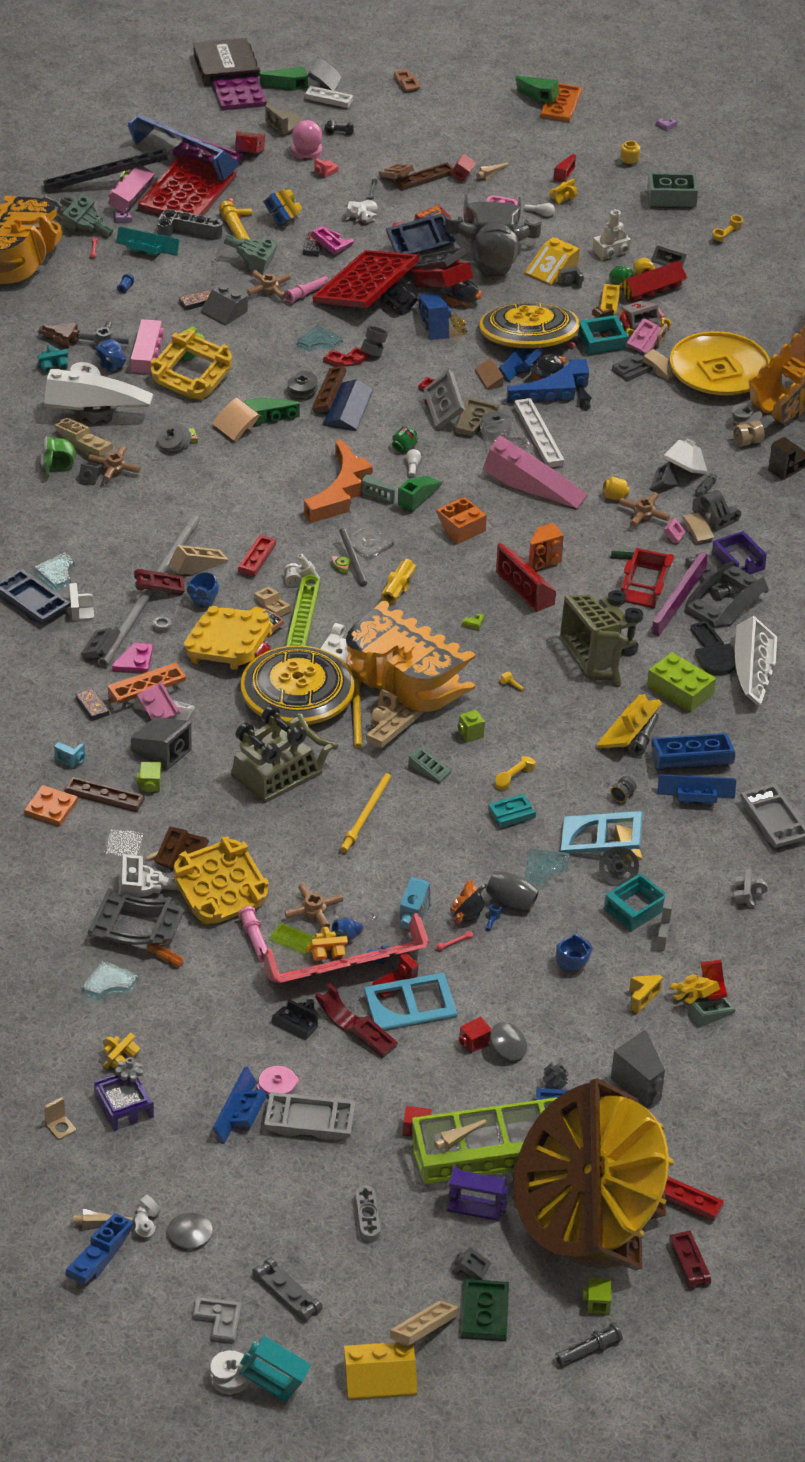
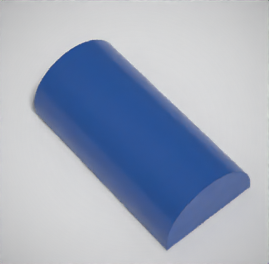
(692, 751)

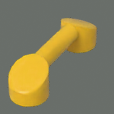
(734, 224)
(503, 779)

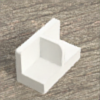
(81, 604)

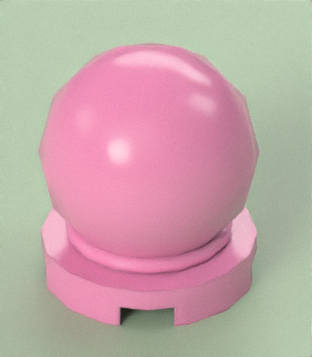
(306, 140)

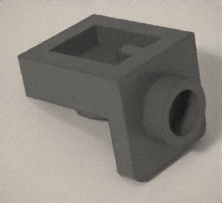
(570, 276)
(89, 472)
(471, 1263)

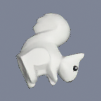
(362, 211)

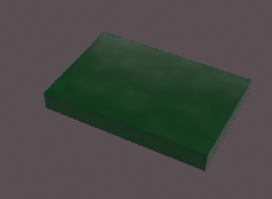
(485, 1310)

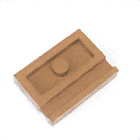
(396, 170)

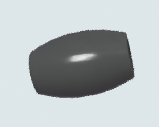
(512, 890)

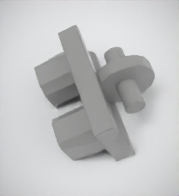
(751, 888)

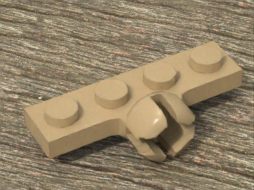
(390, 723)

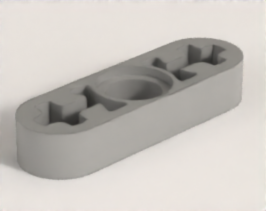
(370, 1206)

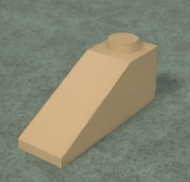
(195, 559)

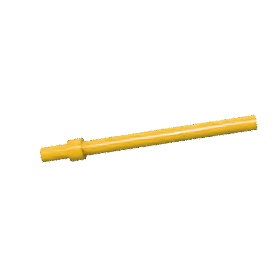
(357, 715)
(351, 836)

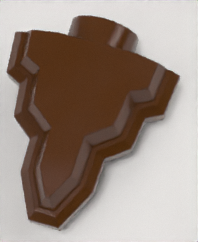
(62, 333)

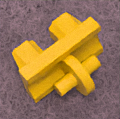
(564, 192)
(325, 942)
(116, 1050)

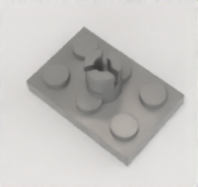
(444, 399)

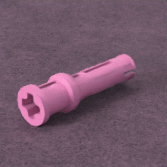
(301, 291)
(252, 927)

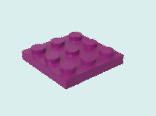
(239, 93)

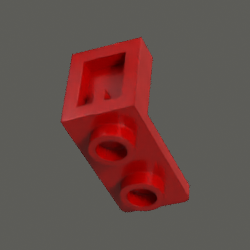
(406, 970)
(714, 971)

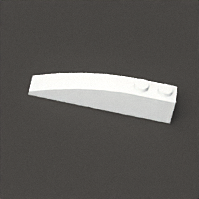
(82, 390)
(754, 657)

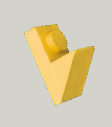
(644, 990)

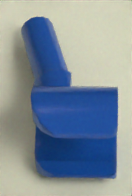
(493, 915)

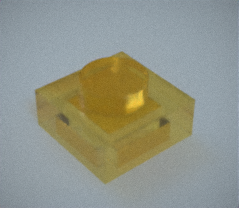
(458, 323)

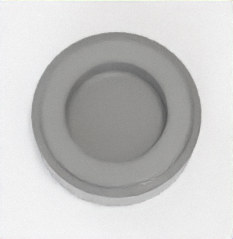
(162, 624)

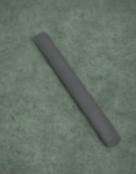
(353, 557)

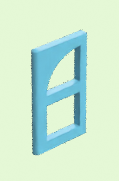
(575, 824)
(389, 1020)

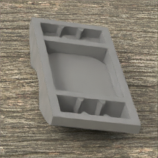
(773, 815)
(309, 1115)

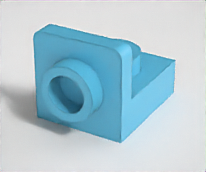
(68, 755)

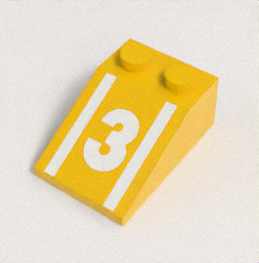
(550, 258)

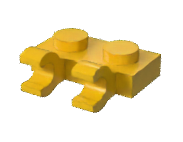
(695, 986)

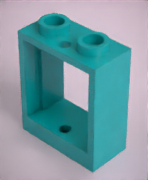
(606, 344)
(624, 913)
(269, 1377)

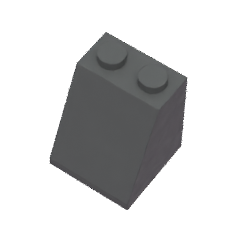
(163, 741)
(639, 1069)

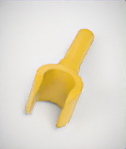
(507, 677)

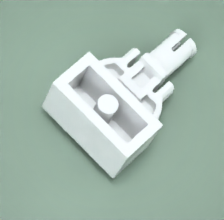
(613, 240)
(140, 879)

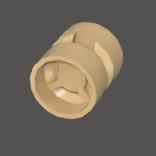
(748, 433)

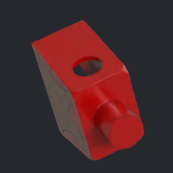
(249, 142)

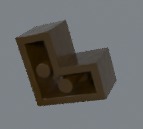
(786, 458)

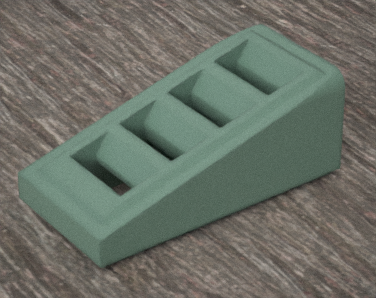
(371, 484)
(421, 756)
(703, 1012)

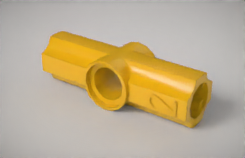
(398, 581)

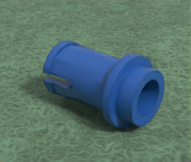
(127, 280)

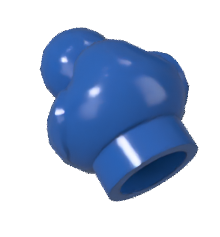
(346, 928)

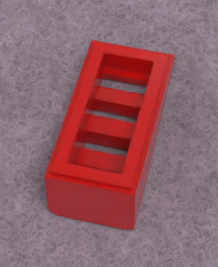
(564, 169)

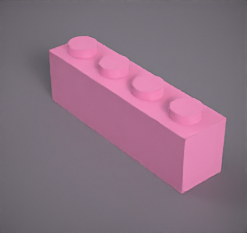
(130, 188)
(146, 345)

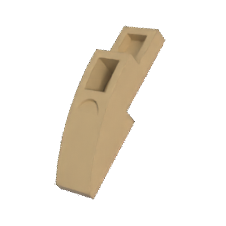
(81, 438)

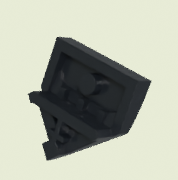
(297, 1018)

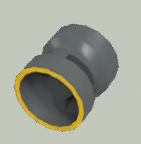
(622, 789)

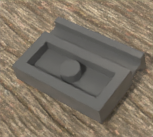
(631, 367)
(100, 643)

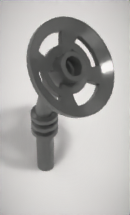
(617, 862)

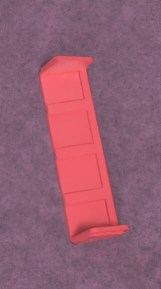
(417, 932)

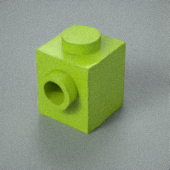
(471, 726)
(149, 777)
(598, 1295)

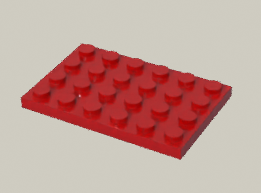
(185, 187)
(365, 278)

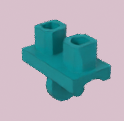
(52, 357)

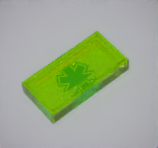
(292, 937)

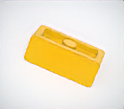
(625, 834)

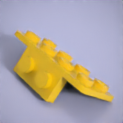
(629, 723)

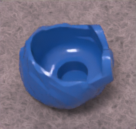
(113, 351)
(203, 589)
(573, 953)

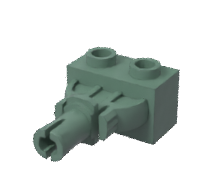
(84, 216)
(256, 252)

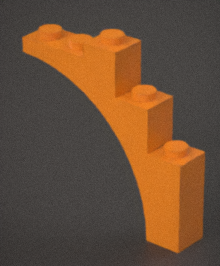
(337, 497)

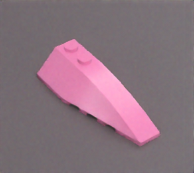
(525, 472)

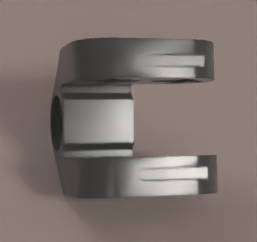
(714, 503)

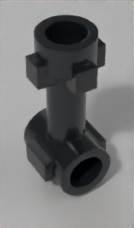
(331, 127)

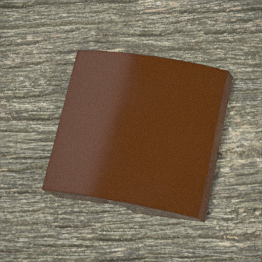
(175, 843)

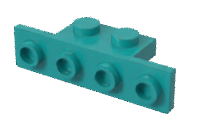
(147, 241)

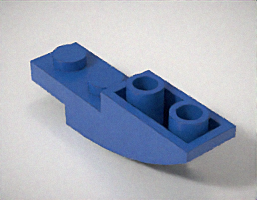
(102, 1249)

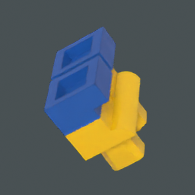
(282, 206)

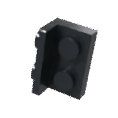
(399, 298)

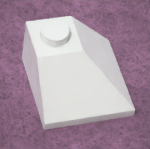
(687, 456)

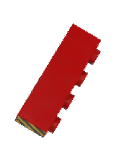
(653, 280)

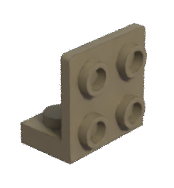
(281, 121)

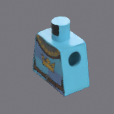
(411, 904)

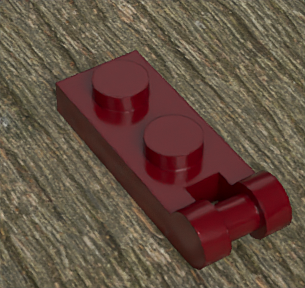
(159, 581)
(690, 1259)

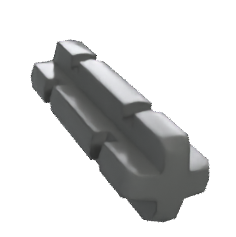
(706, 484)

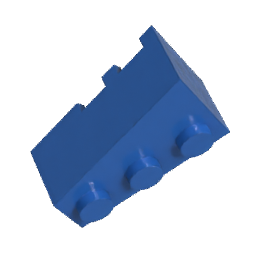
(436, 314)

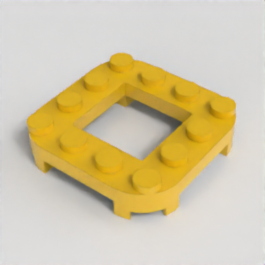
(199, 387)

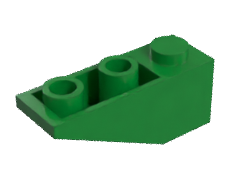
(287, 79)
(538, 88)
(273, 409)
(416, 490)

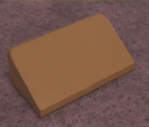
(490, 374)

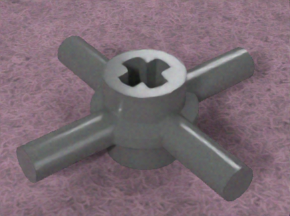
(62, 205)
(102, 334)

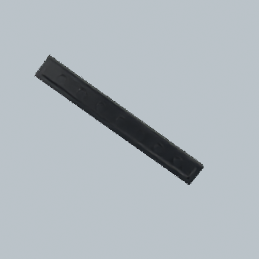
(105, 170)

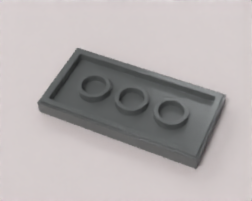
(438, 259)

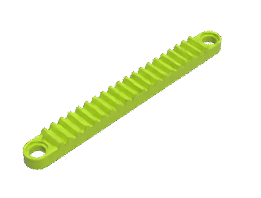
(304, 612)

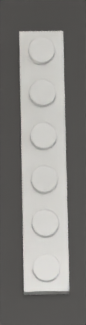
(539, 432)

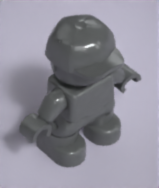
(494, 233)

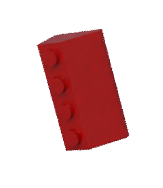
(524, 579)

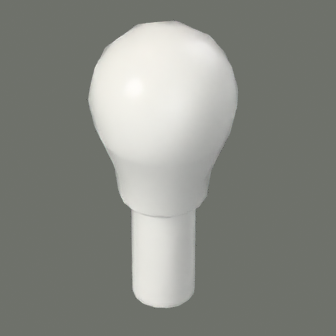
(544, 209)
(413, 458)

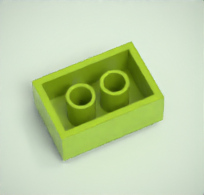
(681, 682)

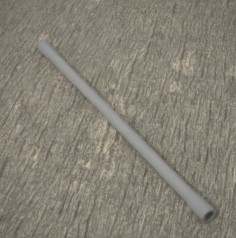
(188, 528)

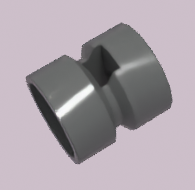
(374, 343)

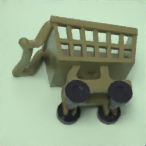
(600, 624)
(276, 749)

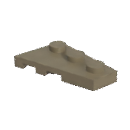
(472, 415)

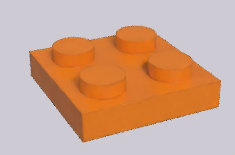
(51, 805)

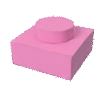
(674, 530)

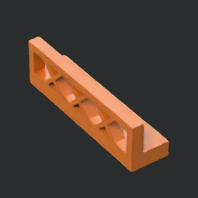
(131, 687)

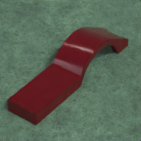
(362, 1027)

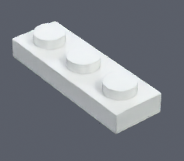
(329, 97)

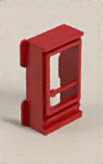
(443, 277)
(649, 560)

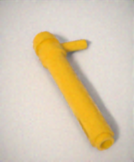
(230, 216)

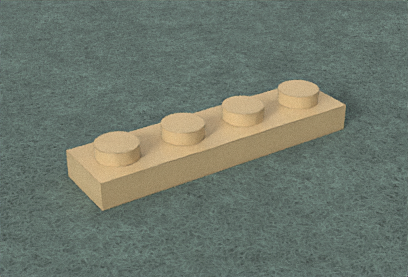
(424, 1322)

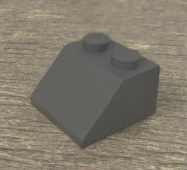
(225, 304)

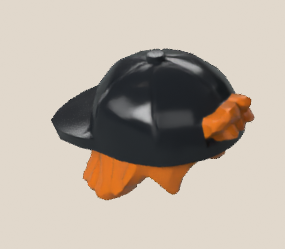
(462, 293)
(547, 365)
(469, 903)

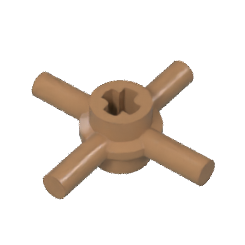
(268, 284)
(114, 463)
(644, 509)
(313, 906)

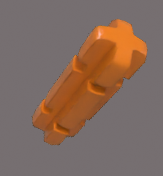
(166, 955)

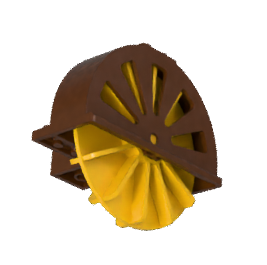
(592, 1176)

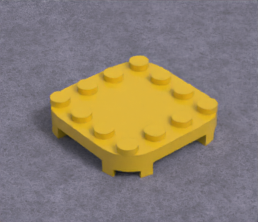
(227, 636)
(220, 881)

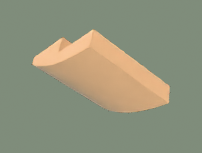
(235, 419)

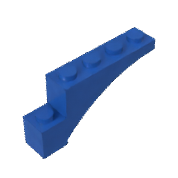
(554, 387)

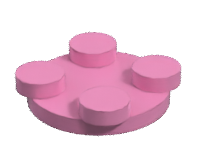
(278, 1080)

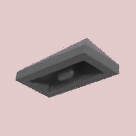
(667, 256)
(665, 477)

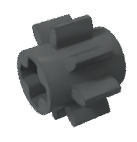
(555, 1076)

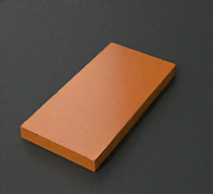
(564, 105)

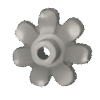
(129, 1069)

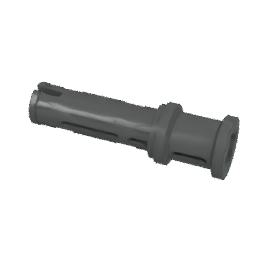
(643, 738)
(597, 1340)

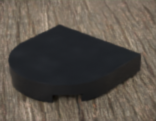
(717, 658)

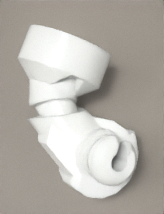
(147, 1208)

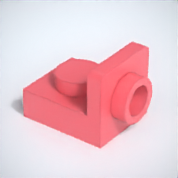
(325, 168)

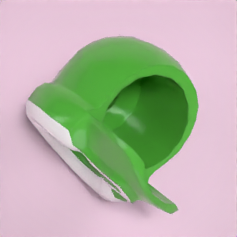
(57, 454)

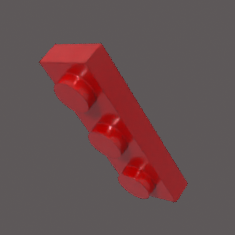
(257, 555)
(692, 1199)

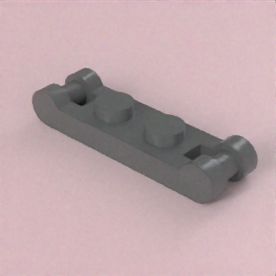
(719, 588)
(287, 1289)

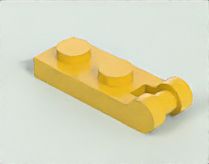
(610, 297)

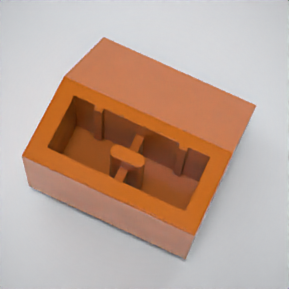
(462, 520)
(546, 547)

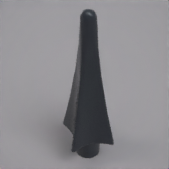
(584, 397)

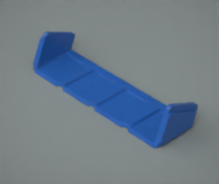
(222, 161)

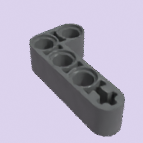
(189, 223)

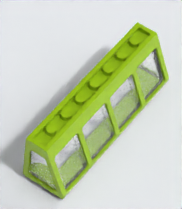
(485, 1151)

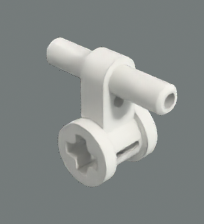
(299, 571)

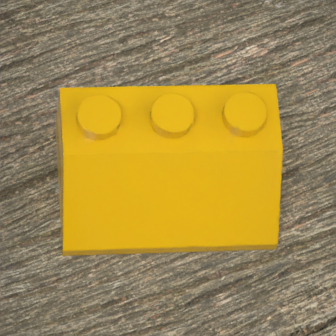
(380, 1370)

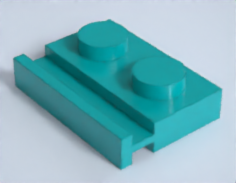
(511, 810)

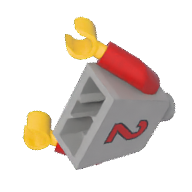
(634, 313)

